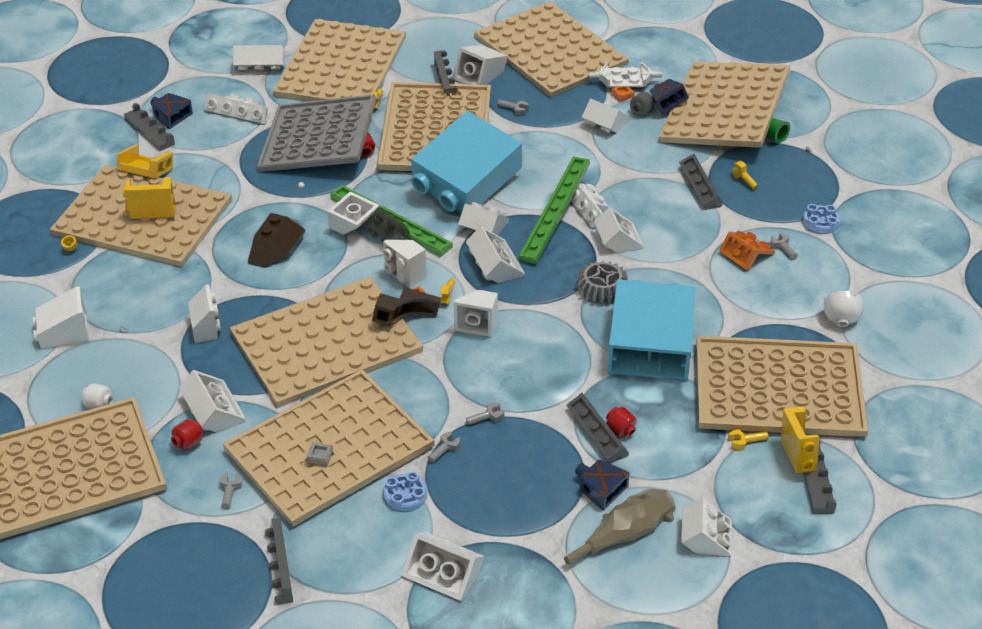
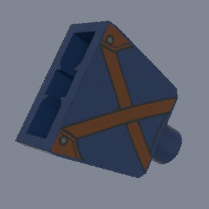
(668, 95)
(171, 109)
(602, 482)

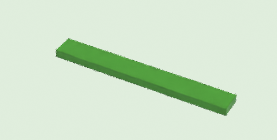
(554, 210)
(419, 234)

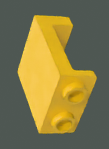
(131, 161)
(150, 200)
(800, 448)

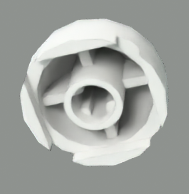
(843, 307)

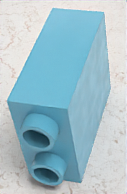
(466, 163)
(652, 330)

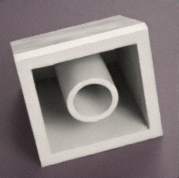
(478, 65)
(61, 321)

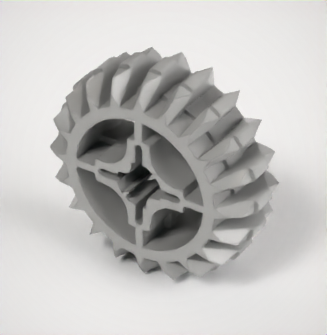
(599, 281)

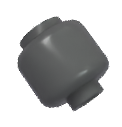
(642, 104)

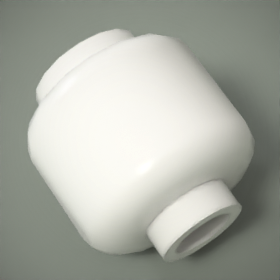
(96, 396)

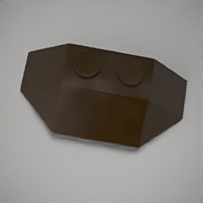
(275, 240)

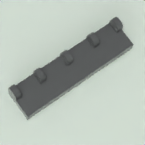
(442, 72)
(149, 128)
(700, 182)
(597, 428)
(819, 488)
(281, 563)

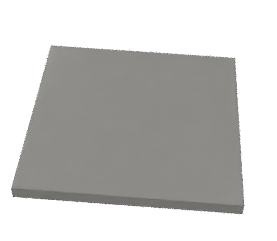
(317, 133)

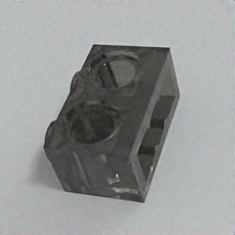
(386, 226)

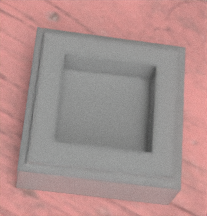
(319, 454)

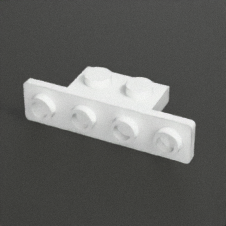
(236, 107)
(589, 203)

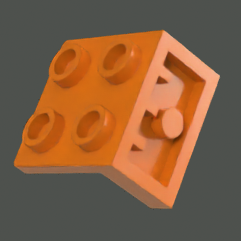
(744, 248)

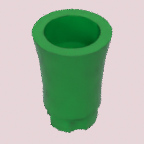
(778, 130)

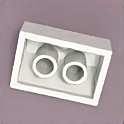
(259, 57)
(494, 256)
(211, 402)
(442, 565)

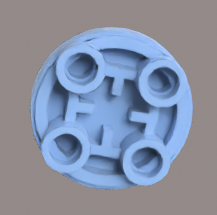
(821, 218)
(405, 491)

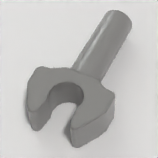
(519, 108)
(783, 244)
(491, 413)
(445, 445)
(229, 488)

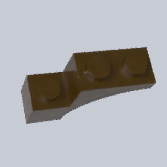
(410, 303)

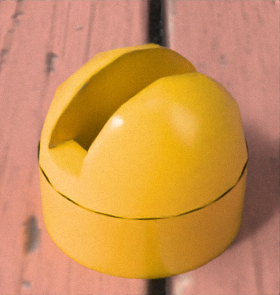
(70, 241)

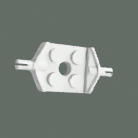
(625, 76)

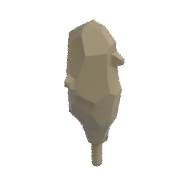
(628, 521)

